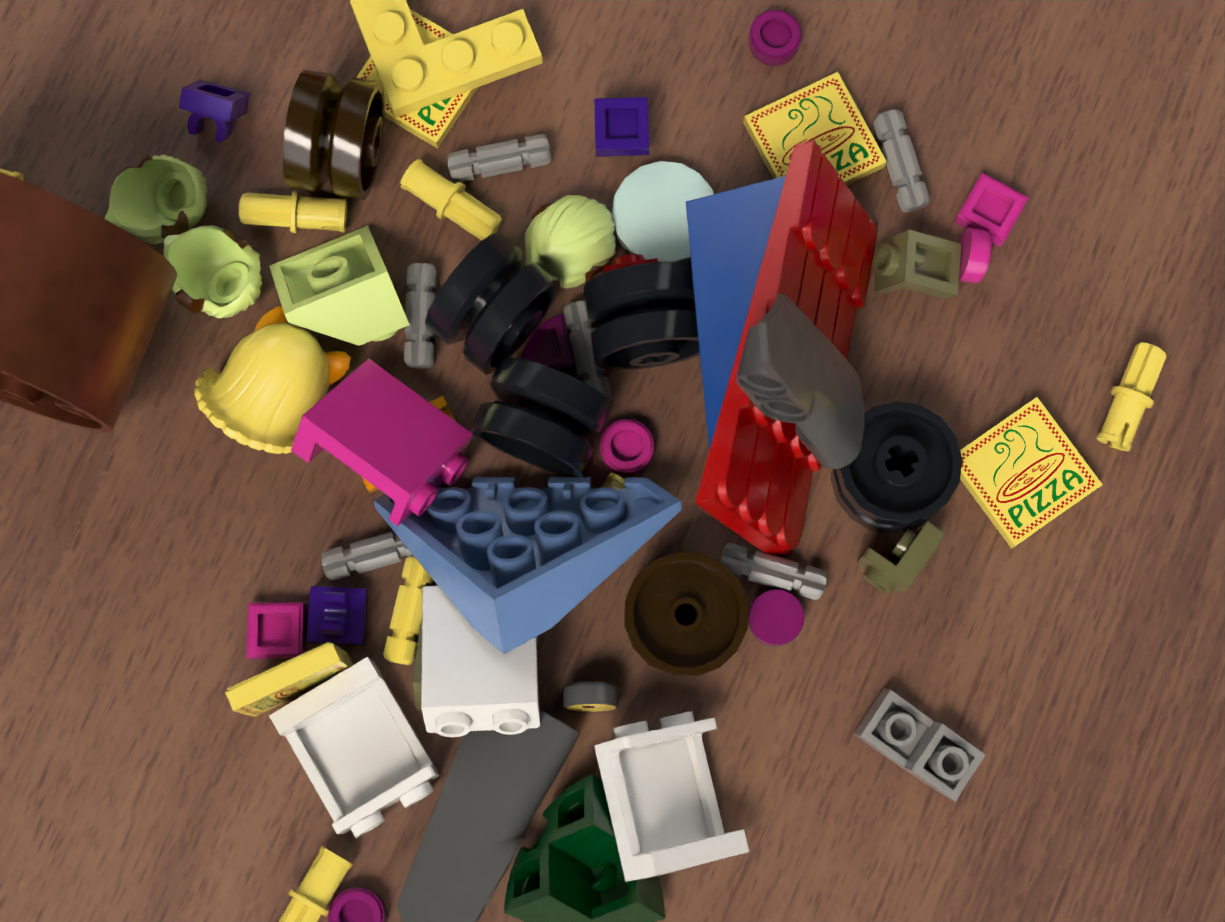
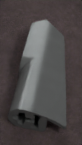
(806, 381)
(482, 819)

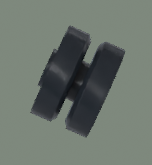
(492, 302)
(643, 316)
(541, 416)
(928, 461)

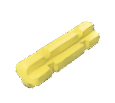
(407, 614)

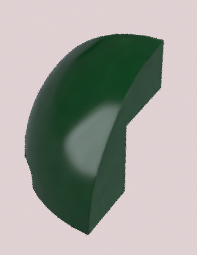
(577, 867)

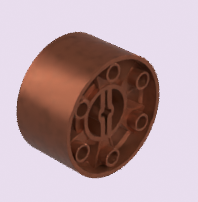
(72, 307)

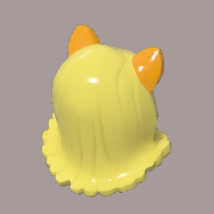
(269, 384)

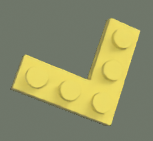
(426, 74)

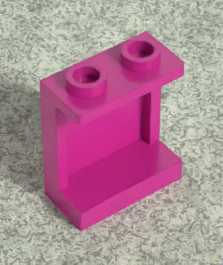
(386, 438)

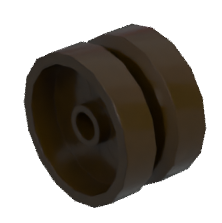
(333, 134)
(710, 637)

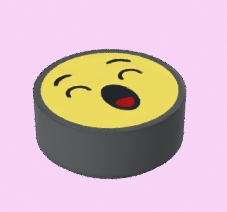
(590, 697)

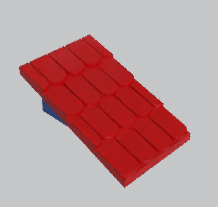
(746, 247)

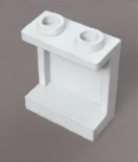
(469, 680)
(357, 747)
(664, 798)

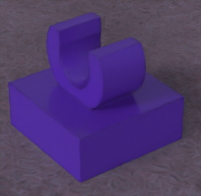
(214, 102)
(621, 126)
(337, 615)

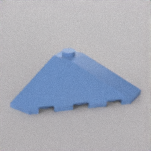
(527, 553)

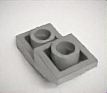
(919, 744)

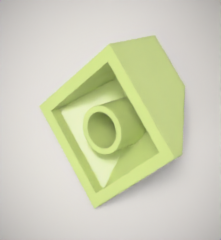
(340, 290)

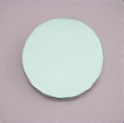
(652, 210)

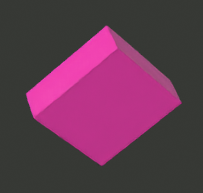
(991, 208)
(275, 631)

